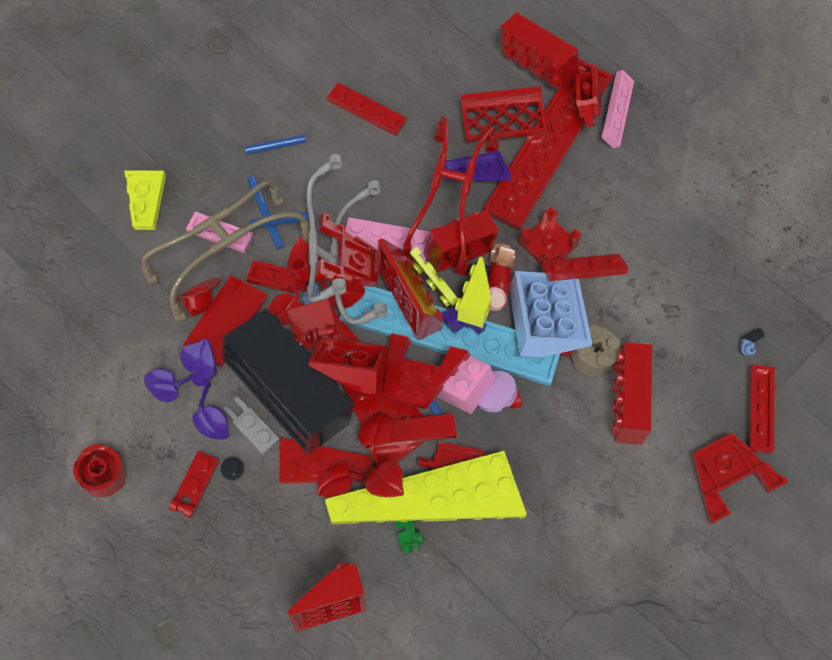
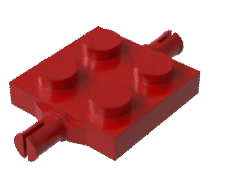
(450, 454)

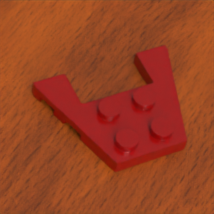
(356, 258)
(415, 381)
(726, 464)

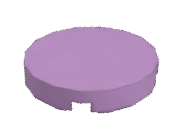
(500, 394)

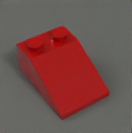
(351, 363)

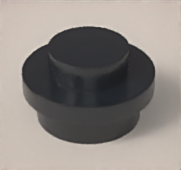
(232, 468)

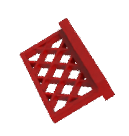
(501, 101)

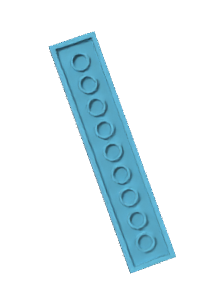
(495, 346)

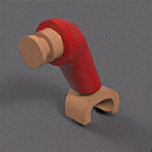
(499, 275)

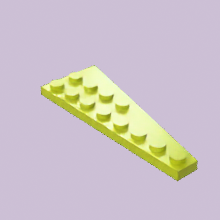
(454, 492)

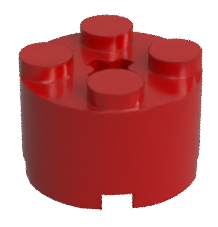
(88, 475)

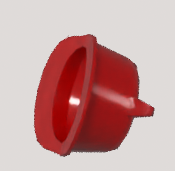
(198, 297)

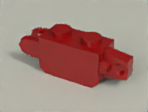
(588, 94)

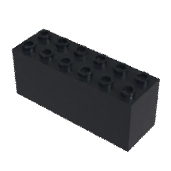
(280, 377)

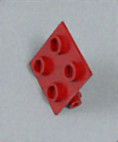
(312, 323)

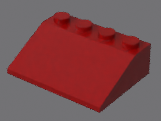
(408, 290)
(331, 599)

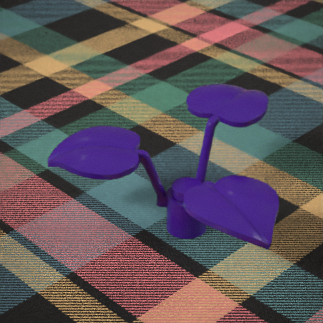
(200, 360)

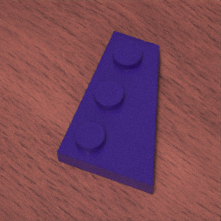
(489, 167)

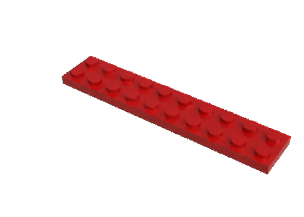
(540, 156)

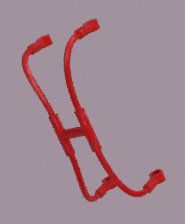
(441, 136)

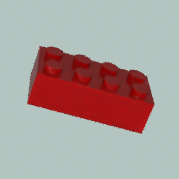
(539, 51)
(633, 393)

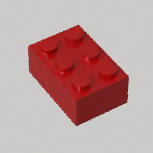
(444, 241)

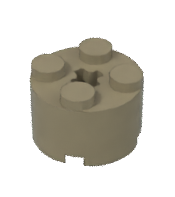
(599, 363)

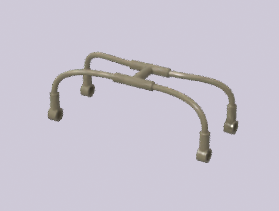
(227, 239)

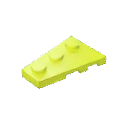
(145, 196)
(447, 296)

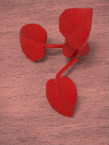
(299, 265)
(381, 481)

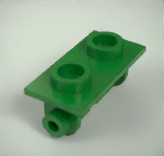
(410, 538)

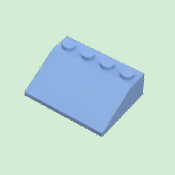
(548, 315)

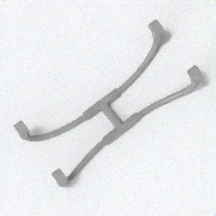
(338, 285)

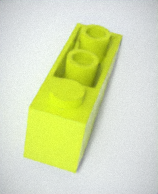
(477, 298)

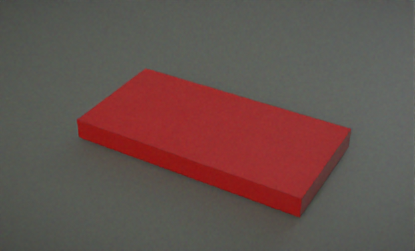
(229, 309)

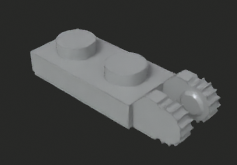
(252, 427)

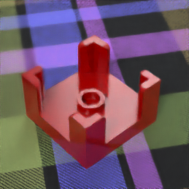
(549, 239)

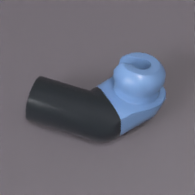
(748, 341)

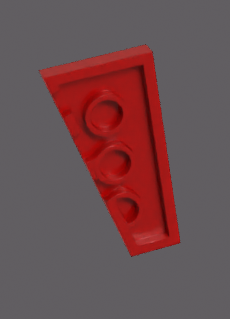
(300, 468)

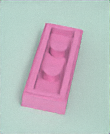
(240, 245)

